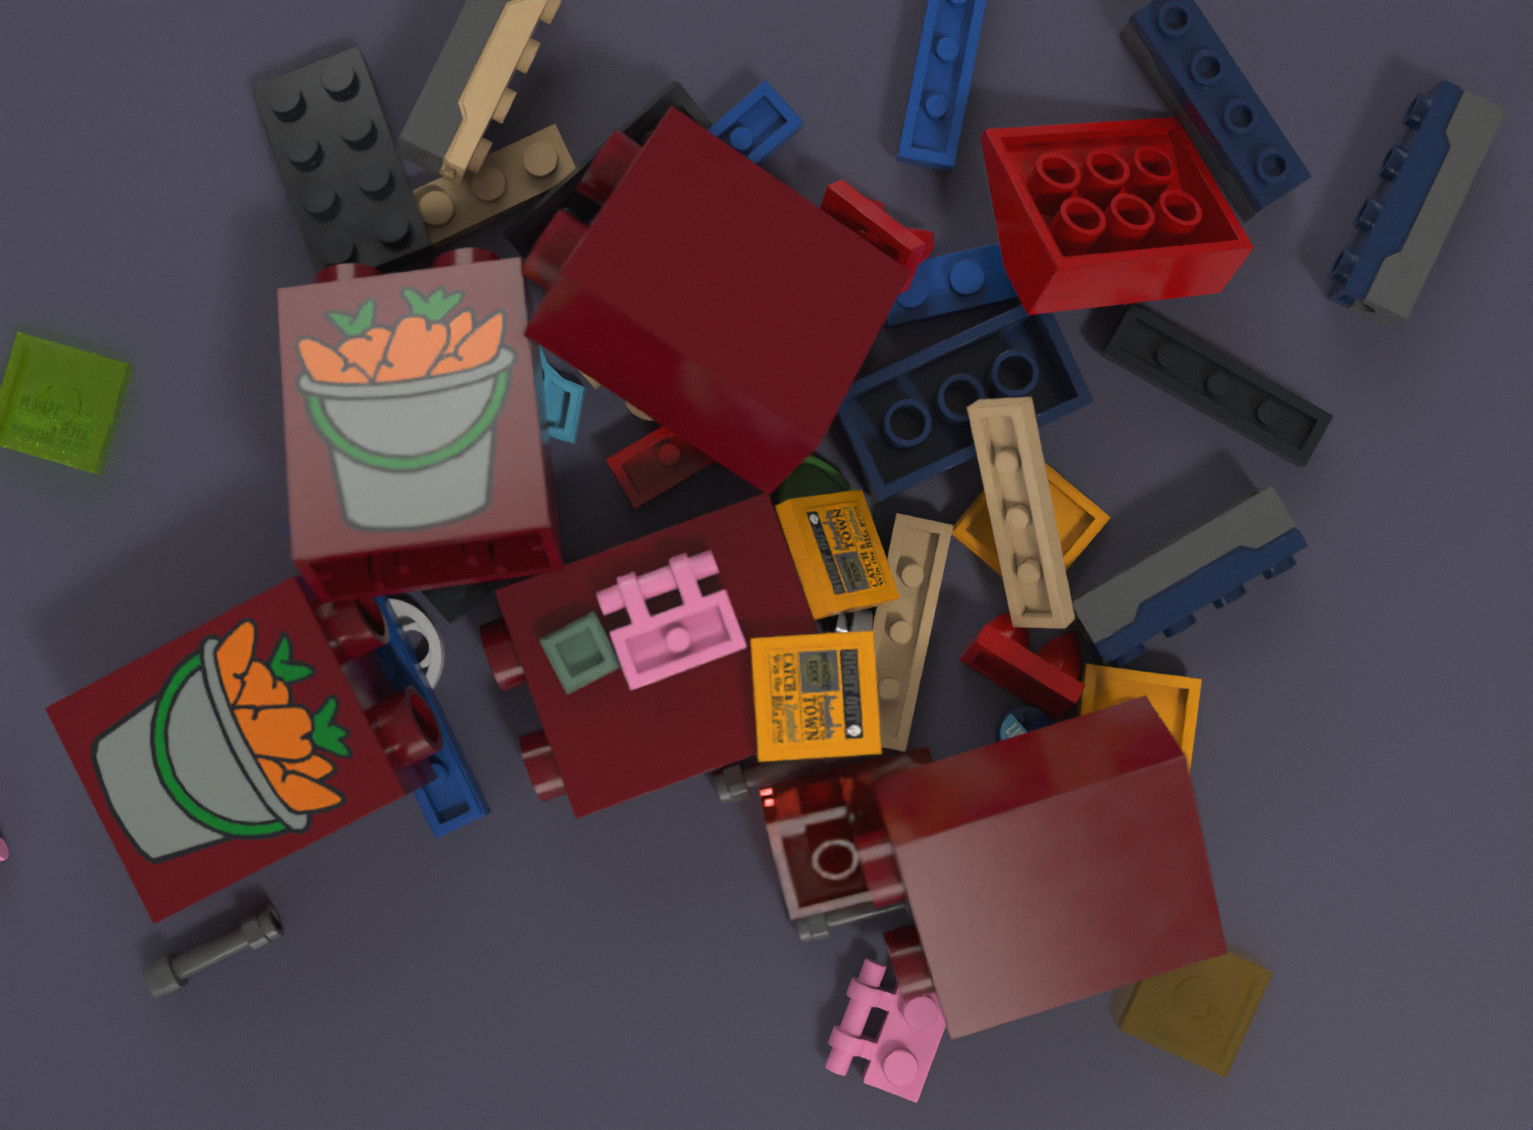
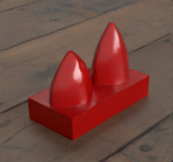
(872, 223)
(1040, 679)

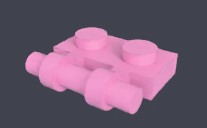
(676, 638)
(905, 1041)

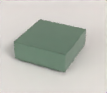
(581, 652)

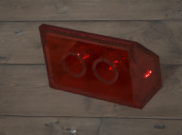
(814, 827)

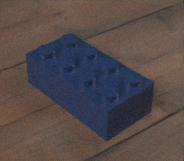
(915, 416)

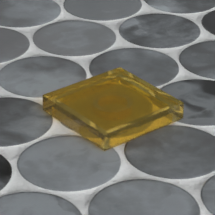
(1198, 1009)

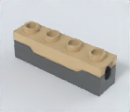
(472, 85)

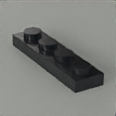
(530, 226)
(1216, 385)

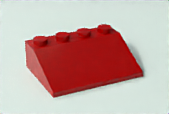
(1109, 214)

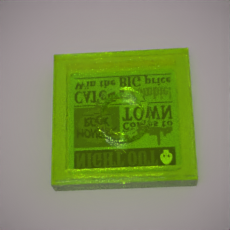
(61, 402)

